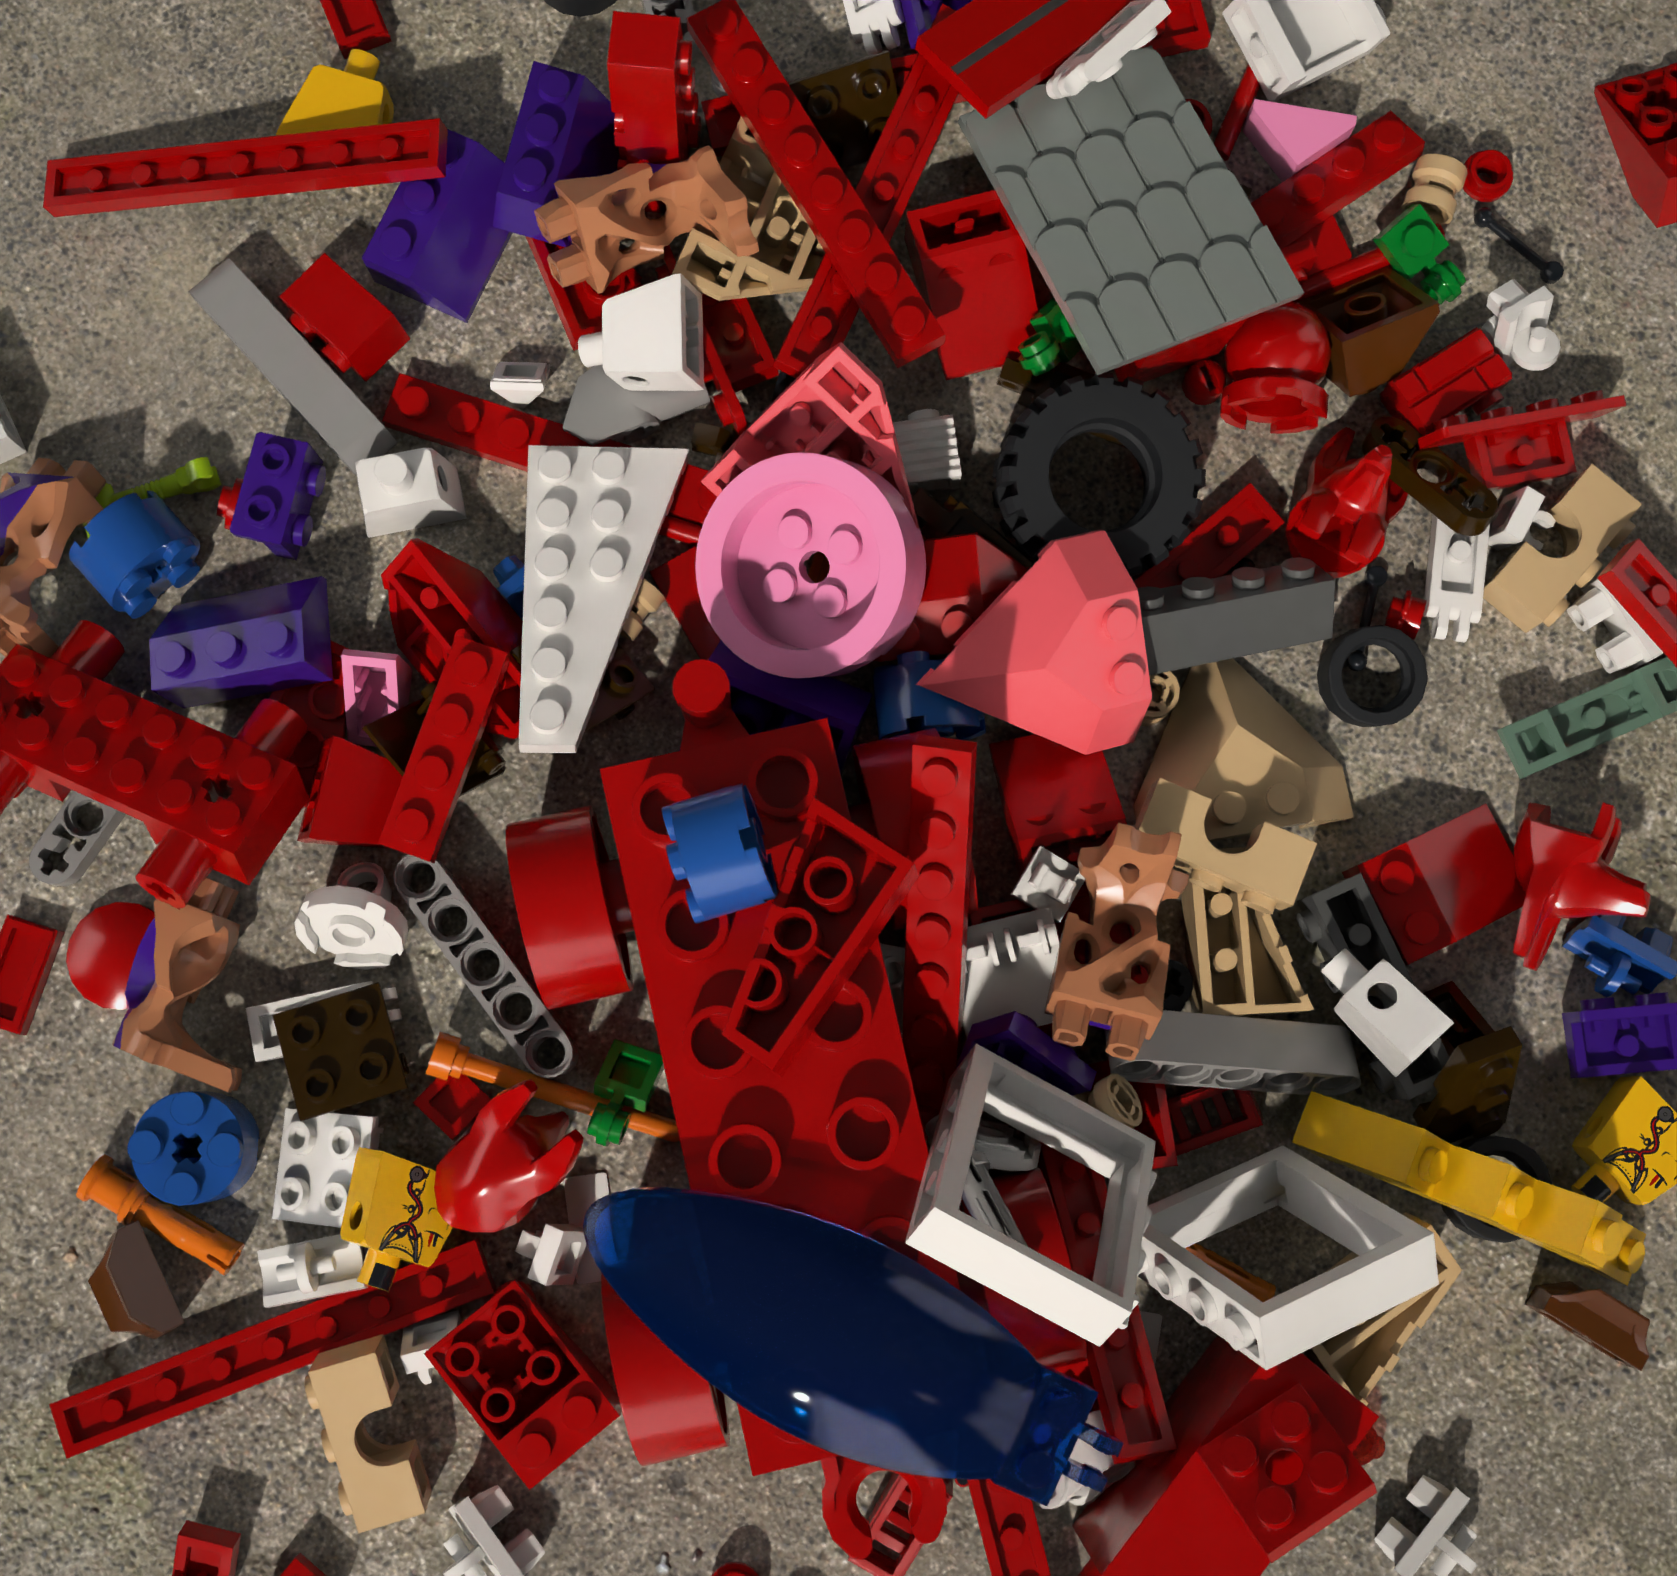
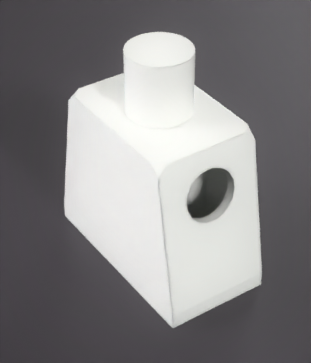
(650, 337)
(406, 491)
(1400, 1029)

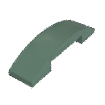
(1591, 718)

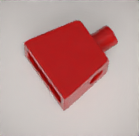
(348, 796)

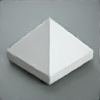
(520, 381)

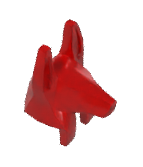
(1345, 507)
(1568, 877)
(504, 1163)

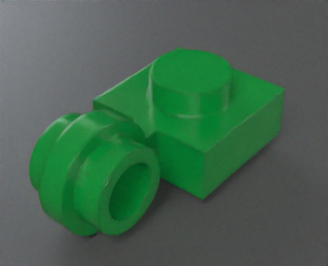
(1412, 245)
(1051, 343)
(624, 1079)

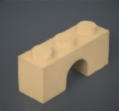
(1589, 517)
(1264, 872)
(378, 1479)

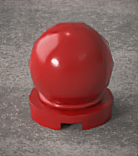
(1277, 370)

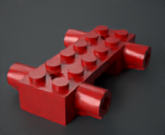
(196, 790)

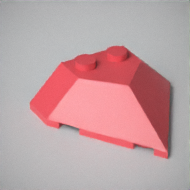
(830, 411)
(1058, 650)

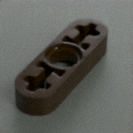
(1465, 488)

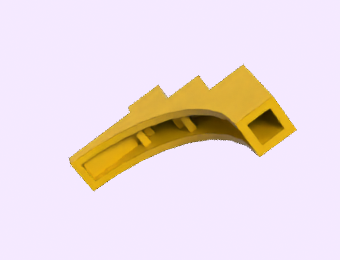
(1472, 1184)

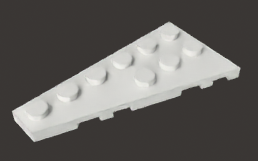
(586, 554)

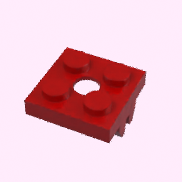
(1292, 1513)

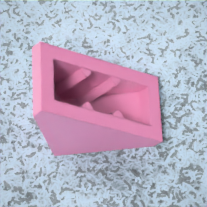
(1294, 135)
(372, 689)

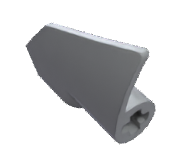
(606, 410)

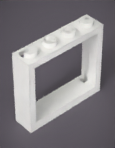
(1392, 1263)
(1003, 1264)

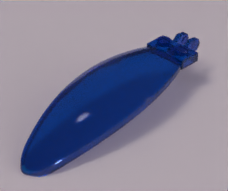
(842, 1340)

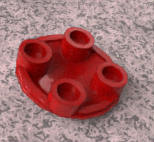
(104, 951)

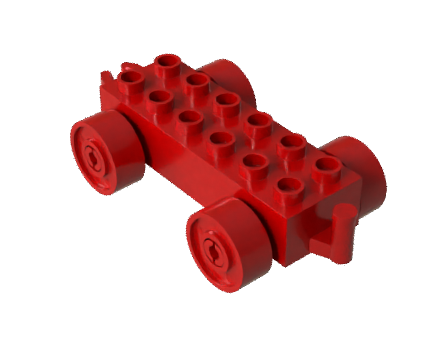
(821, 1140)

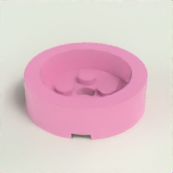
(756, 575)

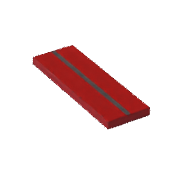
(1008, 46)

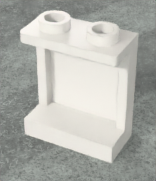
(1303, 39)

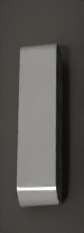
(291, 365)
(464, 950)
(1244, 1055)

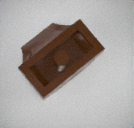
(133, 1287)
(1595, 1320)

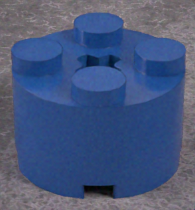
(136, 553)
(910, 708)
(720, 852)
(163, 1147)

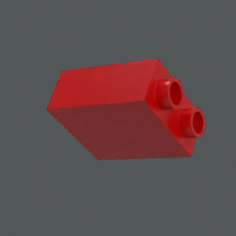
(1169, 1508)

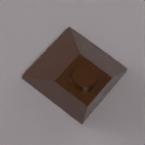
(1372, 328)

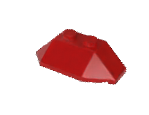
(960, 584)
(442, 598)

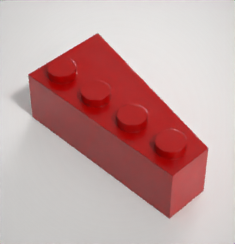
(652, 91)
(822, 924)

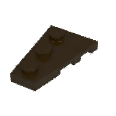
(1473, 1088)

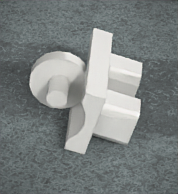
(1520, 326)
(1630, 641)
(310, 1270)
(1443, 1509)
(476, 1519)

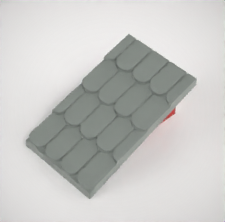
(1132, 218)

